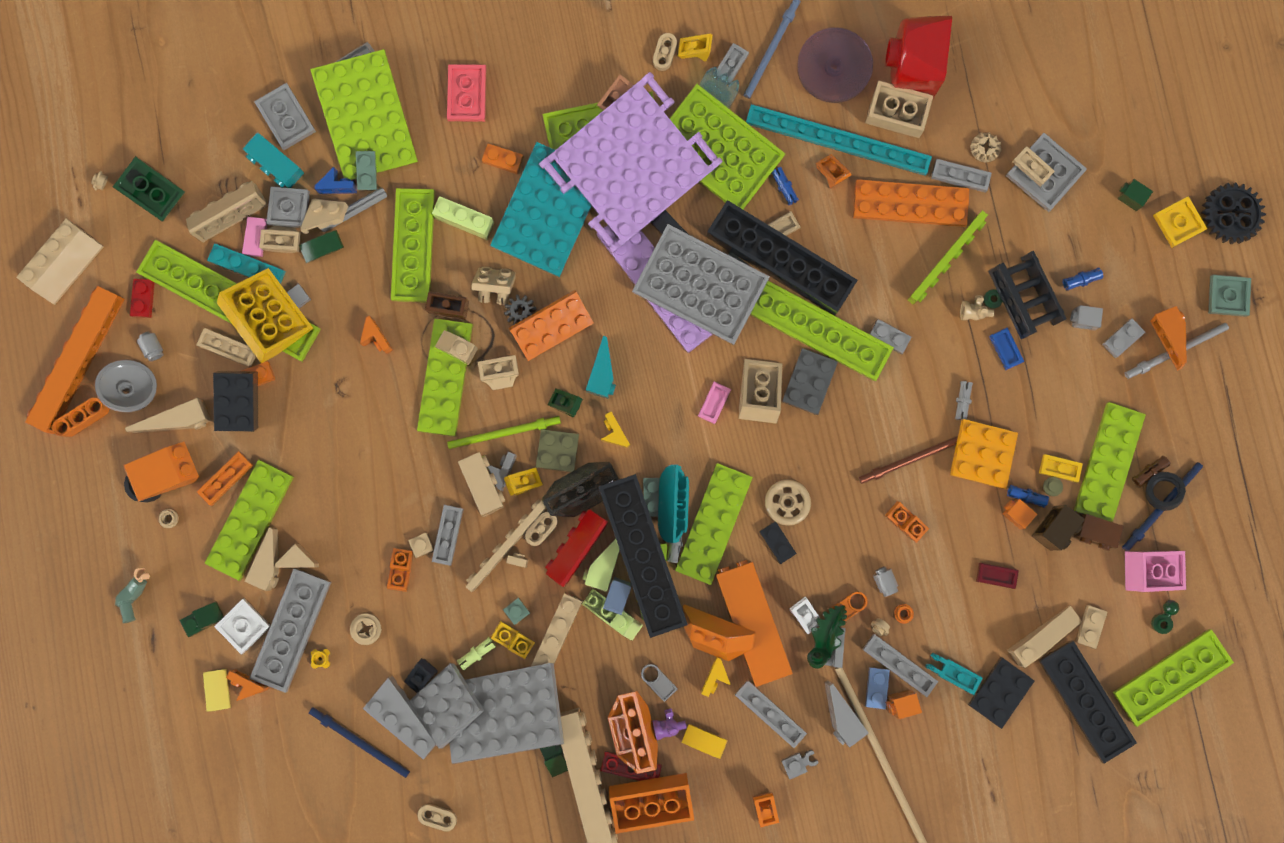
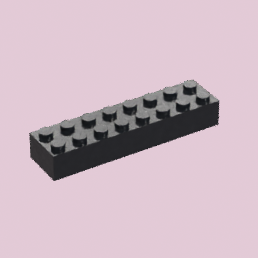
(781, 258)
(643, 556)

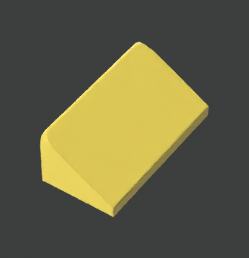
(216, 690)

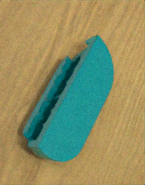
(673, 504)

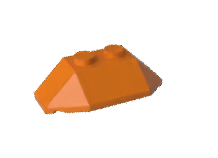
(717, 635)
(633, 732)

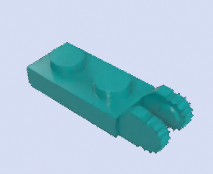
(956, 674)

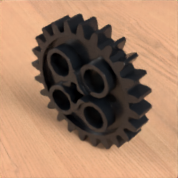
(1233, 197)

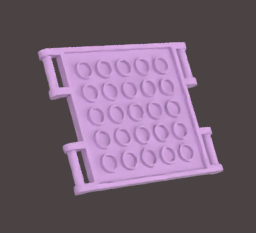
(631, 162)

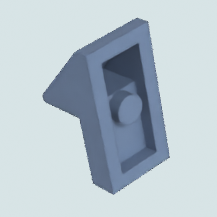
(617, 596)

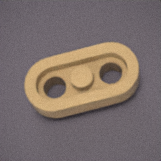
(663, 52)
(541, 528)
(437, 818)

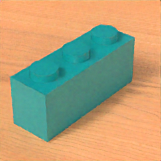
(272, 161)

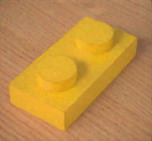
(1060, 468)

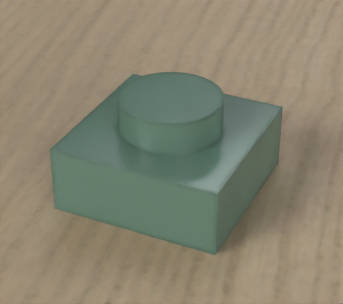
(516, 611)

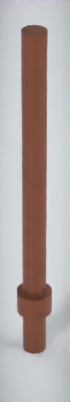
(878, 472)

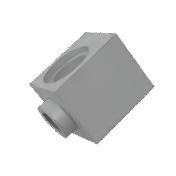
(1086, 317)

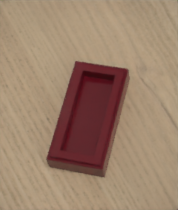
(997, 575)

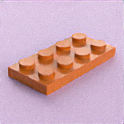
(551, 325)

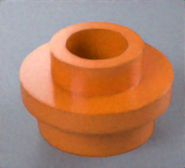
(909, 616)

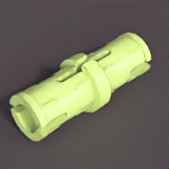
(476, 653)

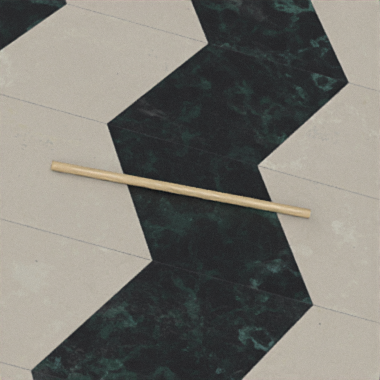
(881, 756)

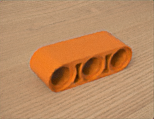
(71, 418)

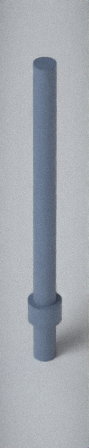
(788, 17)

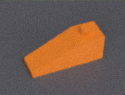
(1171, 330)

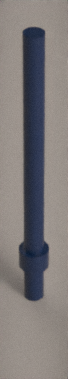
(1138, 534)
(327, 721)

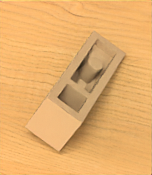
(263, 570)

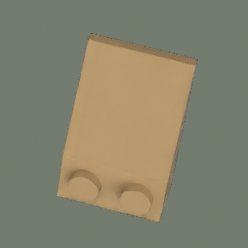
(761, 391)

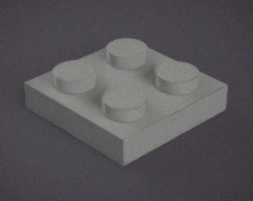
(287, 207)

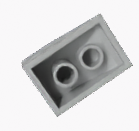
(844, 721)

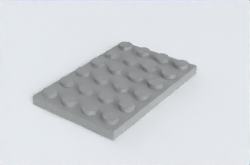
(700, 284)
(517, 715)

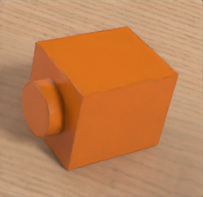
(1019, 513)

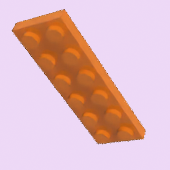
(911, 203)

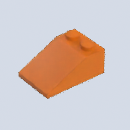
(161, 471)

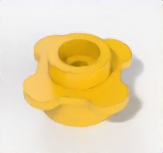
(315, 658)

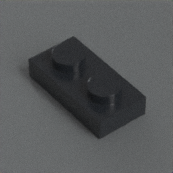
(777, 542)

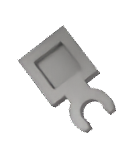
(795, 764)

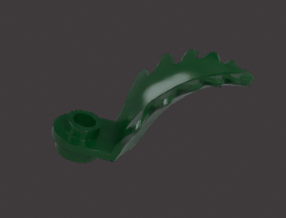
(826, 636)

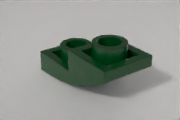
(321, 246)

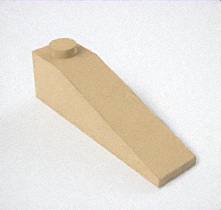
(185, 416)
(1044, 637)

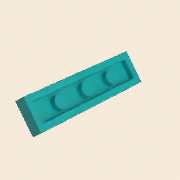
(241, 263)

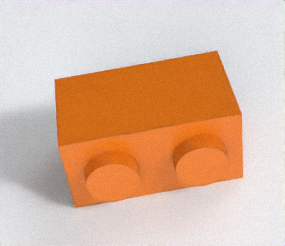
(903, 704)

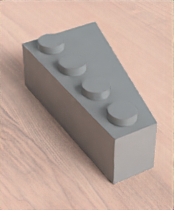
(395, 712)

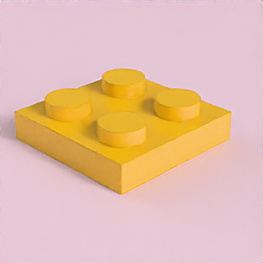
(1180, 222)

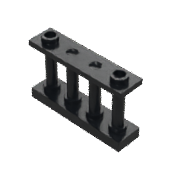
(1012, 300)

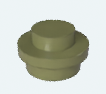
(1052, 486)

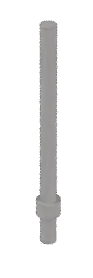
(1144, 366)

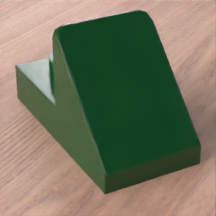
(565, 402)
(201, 619)
(554, 760)

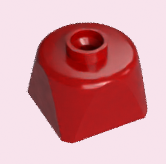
(920, 53)

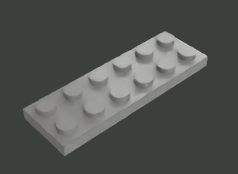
(290, 630)

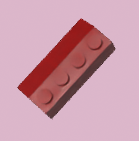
(576, 548)

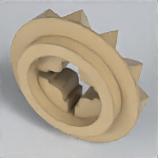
(979, 151)
(357, 626)

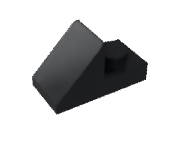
(420, 675)

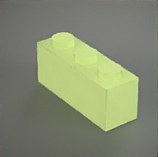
(463, 218)

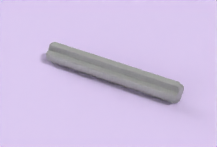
(361, 205)

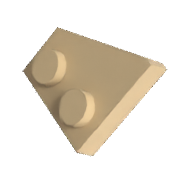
(323, 213)

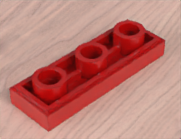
(614, 765)

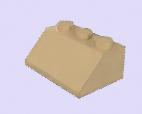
(899, 109)
(482, 484)

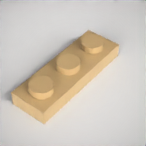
(226, 347)

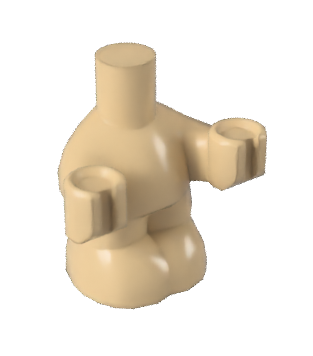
(975, 311)

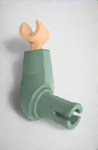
(130, 594)

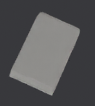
(507, 463)

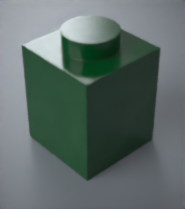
(1134, 194)

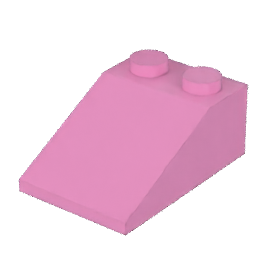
(1155, 571)

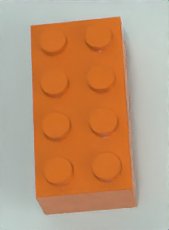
(651, 803)

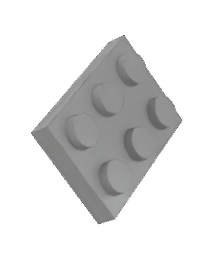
(285, 116)

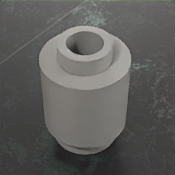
(150, 346)
(886, 581)

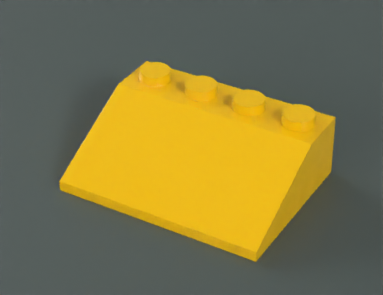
(263, 314)

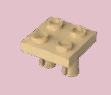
(492, 280)

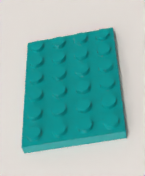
(540, 219)

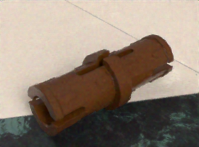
(1150, 470)

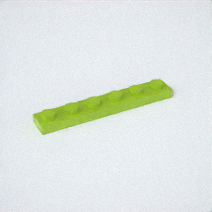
(954, 252)

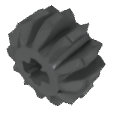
(512, 309)

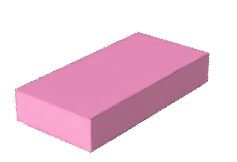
(252, 236)
(714, 402)

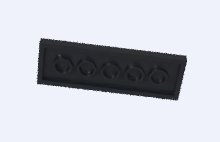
(1087, 701)

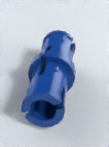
(785, 186)
(1082, 279)
(1027, 496)

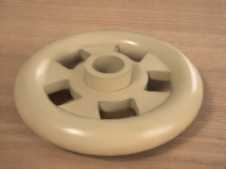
(803, 507)

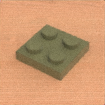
(557, 450)

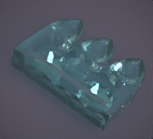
(718, 87)

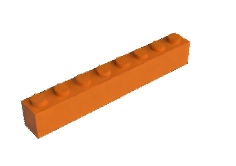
(75, 359)

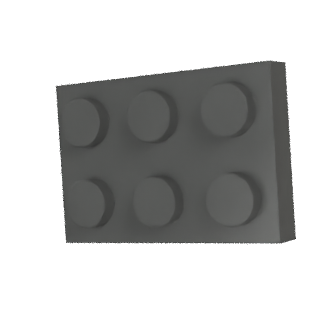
(809, 381)

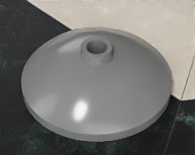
(125, 376)

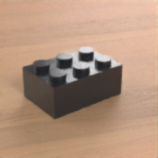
(235, 400)

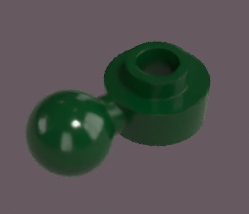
(987, 301)
(1170, 608)

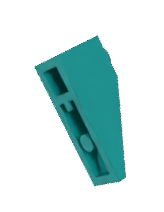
(601, 377)

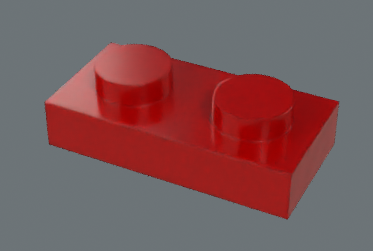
(142, 298)

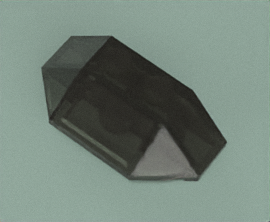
(578, 489)

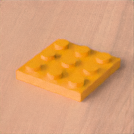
(983, 454)

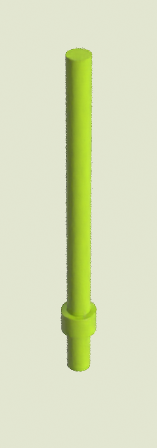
(539, 424)

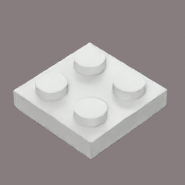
(242, 626)

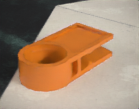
(850, 610)

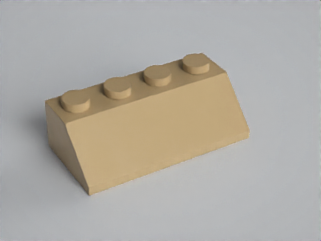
(226, 212)
(60, 261)

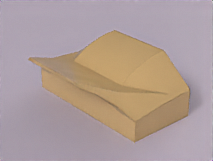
(280, 239)
(499, 372)

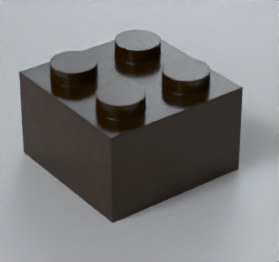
(1058, 528)

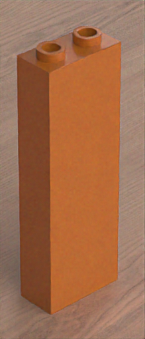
(750, 610)

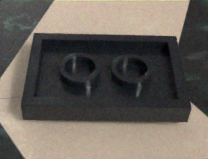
(1001, 692)

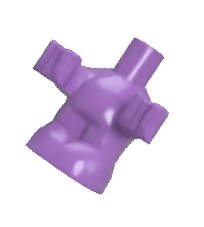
(668, 727)

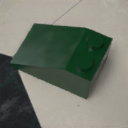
(148, 188)

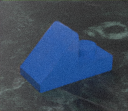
(330, 185)

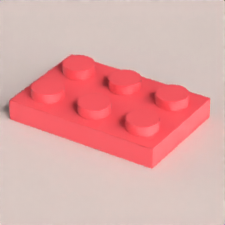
(466, 93)

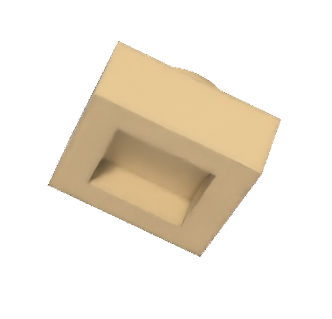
(421, 545)
(518, 560)

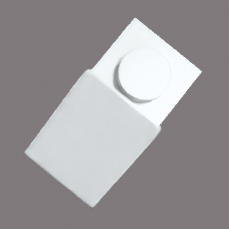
(805, 614)

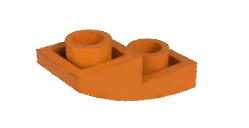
(906, 521)
(400, 570)

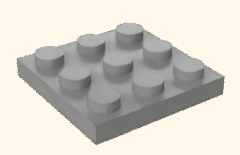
(1066, 173)
(446, 705)

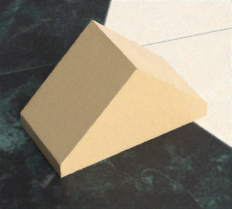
(296, 557)

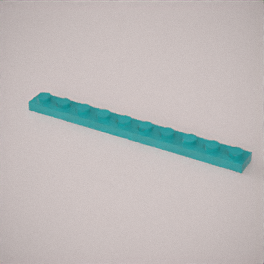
(838, 140)

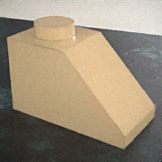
(456, 347)

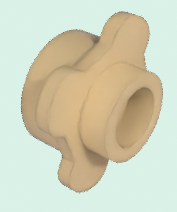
(99, 181)

